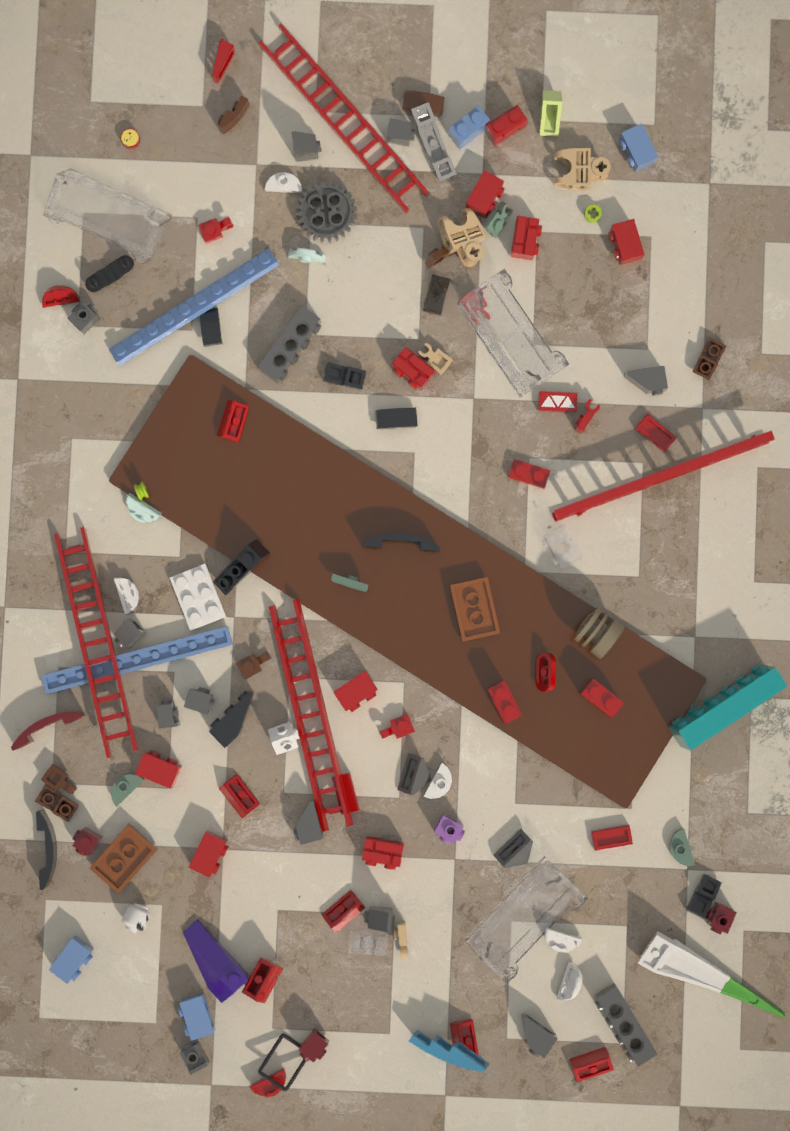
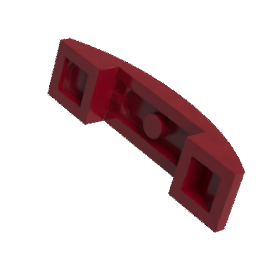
(25, 737)

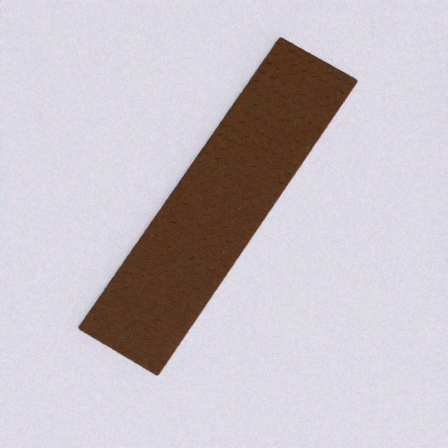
(313, 513)

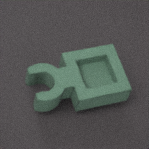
(495, 220)

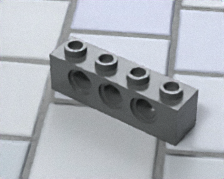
(301, 318)
(644, 1050)

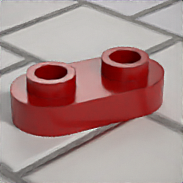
(545, 672)

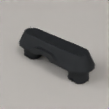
(109, 274)

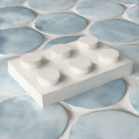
(198, 597)

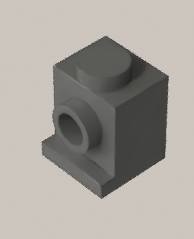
(167, 714)
(201, 1057)

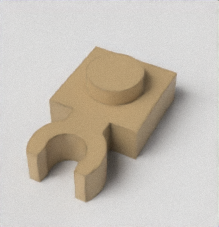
(437, 360)
(400, 934)

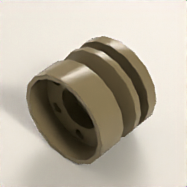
(599, 633)

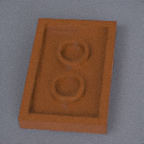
(475, 609)
(123, 858)

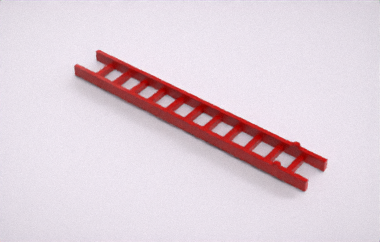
(335, 126)
(581, 506)
(92, 682)
(299, 717)

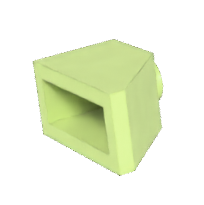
(550, 113)

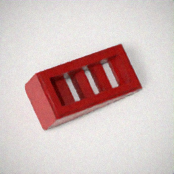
(223, 58)

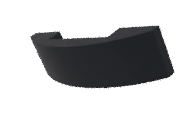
(425, 544)
(44, 824)

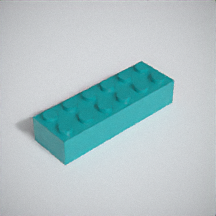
(727, 706)

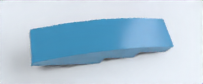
(456, 1054)

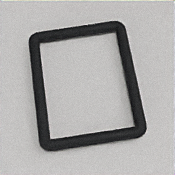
(269, 1056)

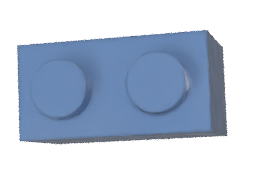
(468, 127)
(638, 147)
(71, 959)
(196, 1016)

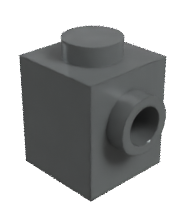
(83, 317)
(199, 700)

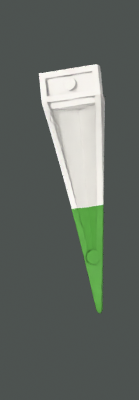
(678, 961)

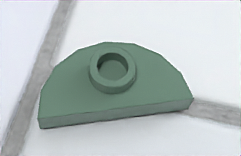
(351, 582)
(124, 787)
(680, 848)

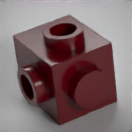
(86, 841)
(720, 918)
(313, 1046)

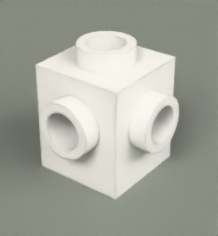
(283, 738)

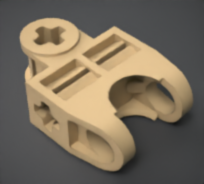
(589, 168)
(463, 238)

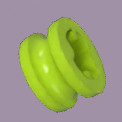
(588, 217)
(141, 490)

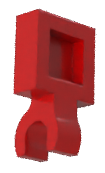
(212, 230)
(583, 421)
(400, 727)

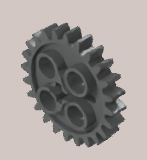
(342, 209)

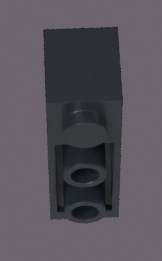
(241, 566)
(231, 725)

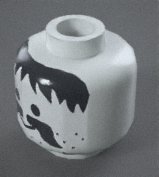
(135, 918)

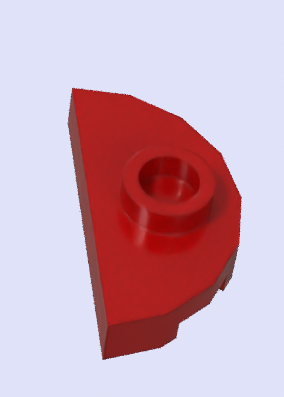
(59, 295)
(266, 1088)

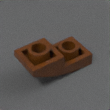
(415, 98)
(230, 119)
(709, 358)
(57, 803)

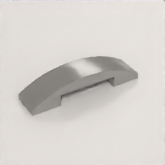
(433, 142)

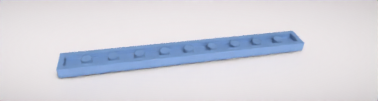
(193, 307)
(140, 659)

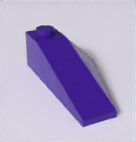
(218, 967)

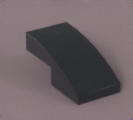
(211, 328)
(344, 376)
(396, 418)
(703, 896)

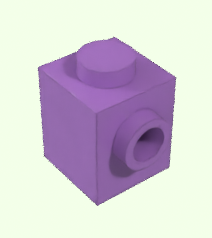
(449, 830)

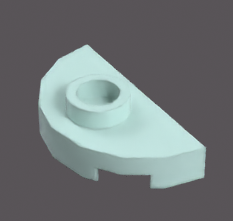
(306, 255)
(140, 510)

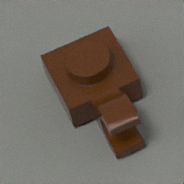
(437, 256)
(251, 665)
(57, 778)

